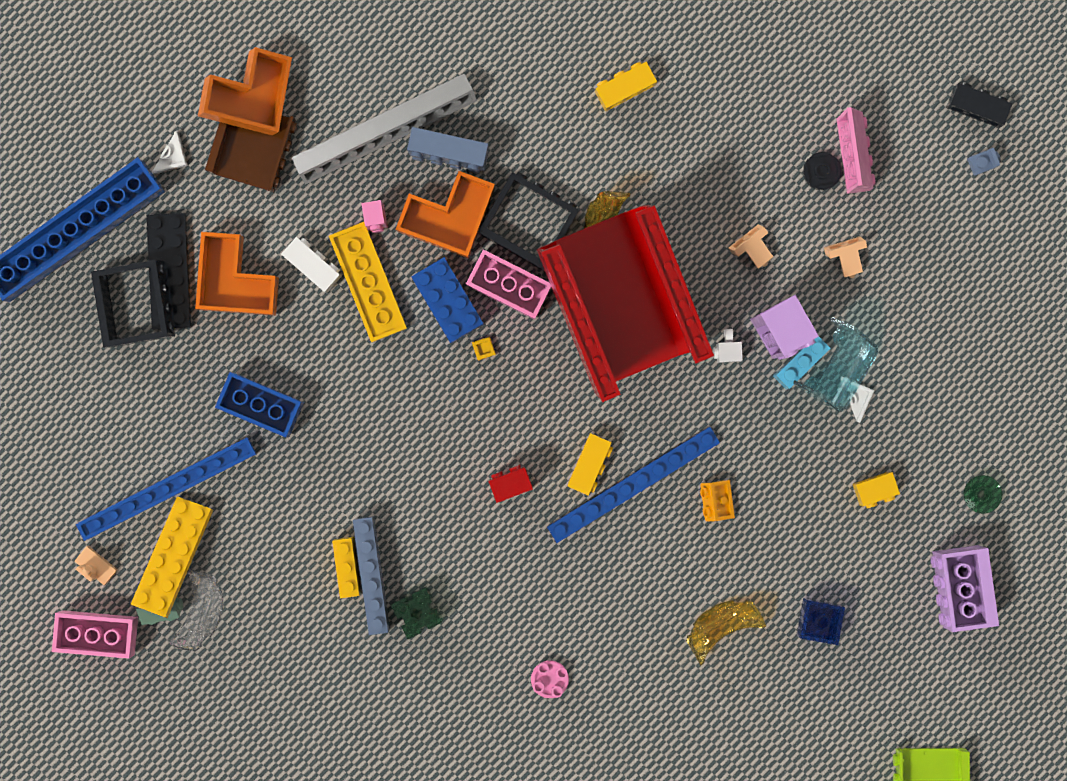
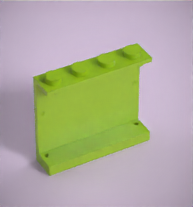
(931, 764)

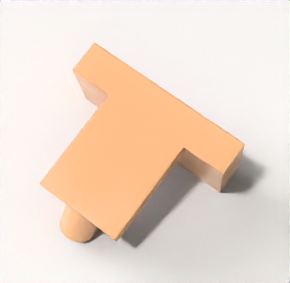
(754, 246)
(848, 255)
(94, 566)

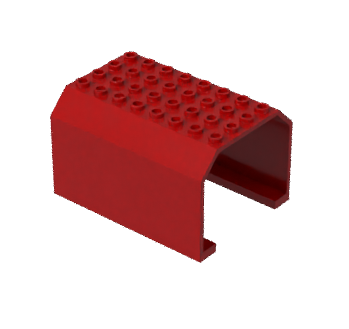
(623, 298)

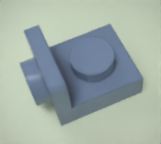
(984, 161)

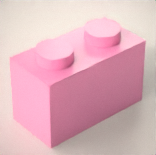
(374, 216)

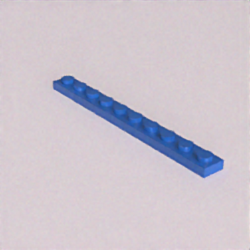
(633, 484)
(166, 489)

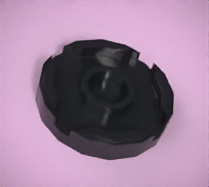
(822, 171)

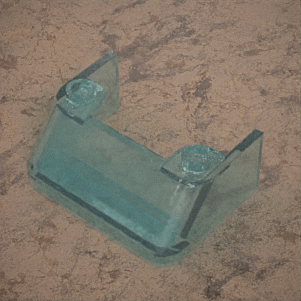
(850, 360)

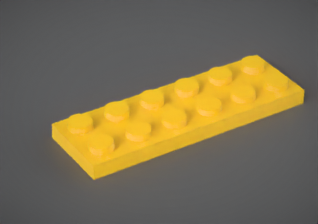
(367, 282)
(172, 557)

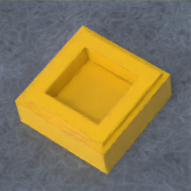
(483, 348)

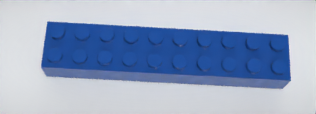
(76, 228)

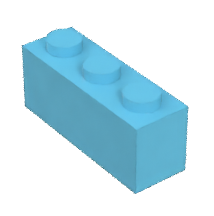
(801, 363)

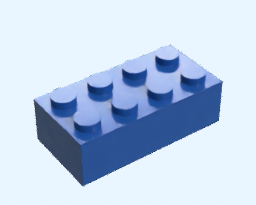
(447, 300)
(259, 404)

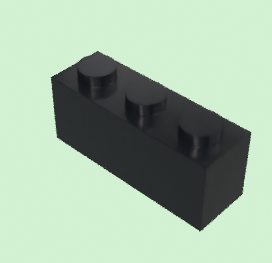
(979, 105)

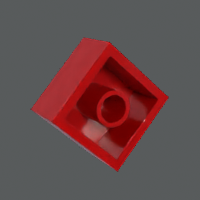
(510, 484)

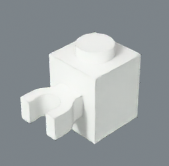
(729, 350)

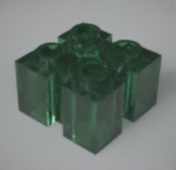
(412, 623)

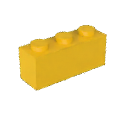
(625, 85)
(590, 464)
(347, 567)

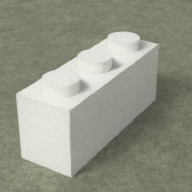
(312, 264)

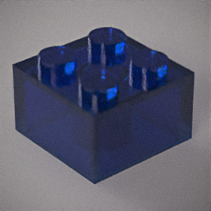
(820, 621)

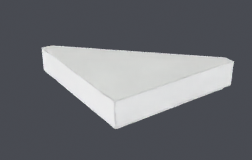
(172, 156)
(860, 401)

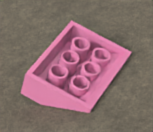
(854, 151)

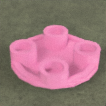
(549, 679)

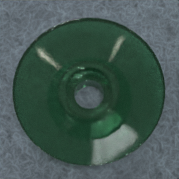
(991, 498)

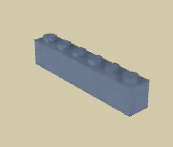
(371, 575)

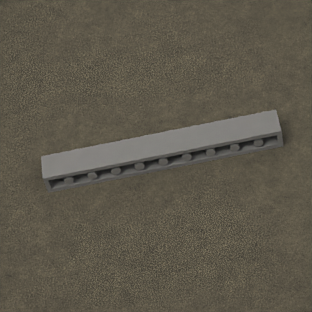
(384, 129)

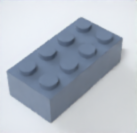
(448, 149)

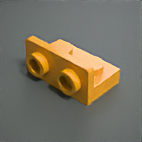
(717, 500)

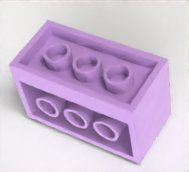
(785, 328)
(976, 592)

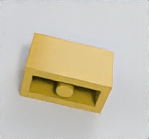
(876, 489)

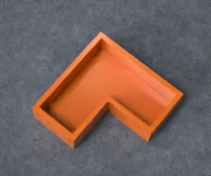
(256, 101)
(453, 225)
(224, 287)

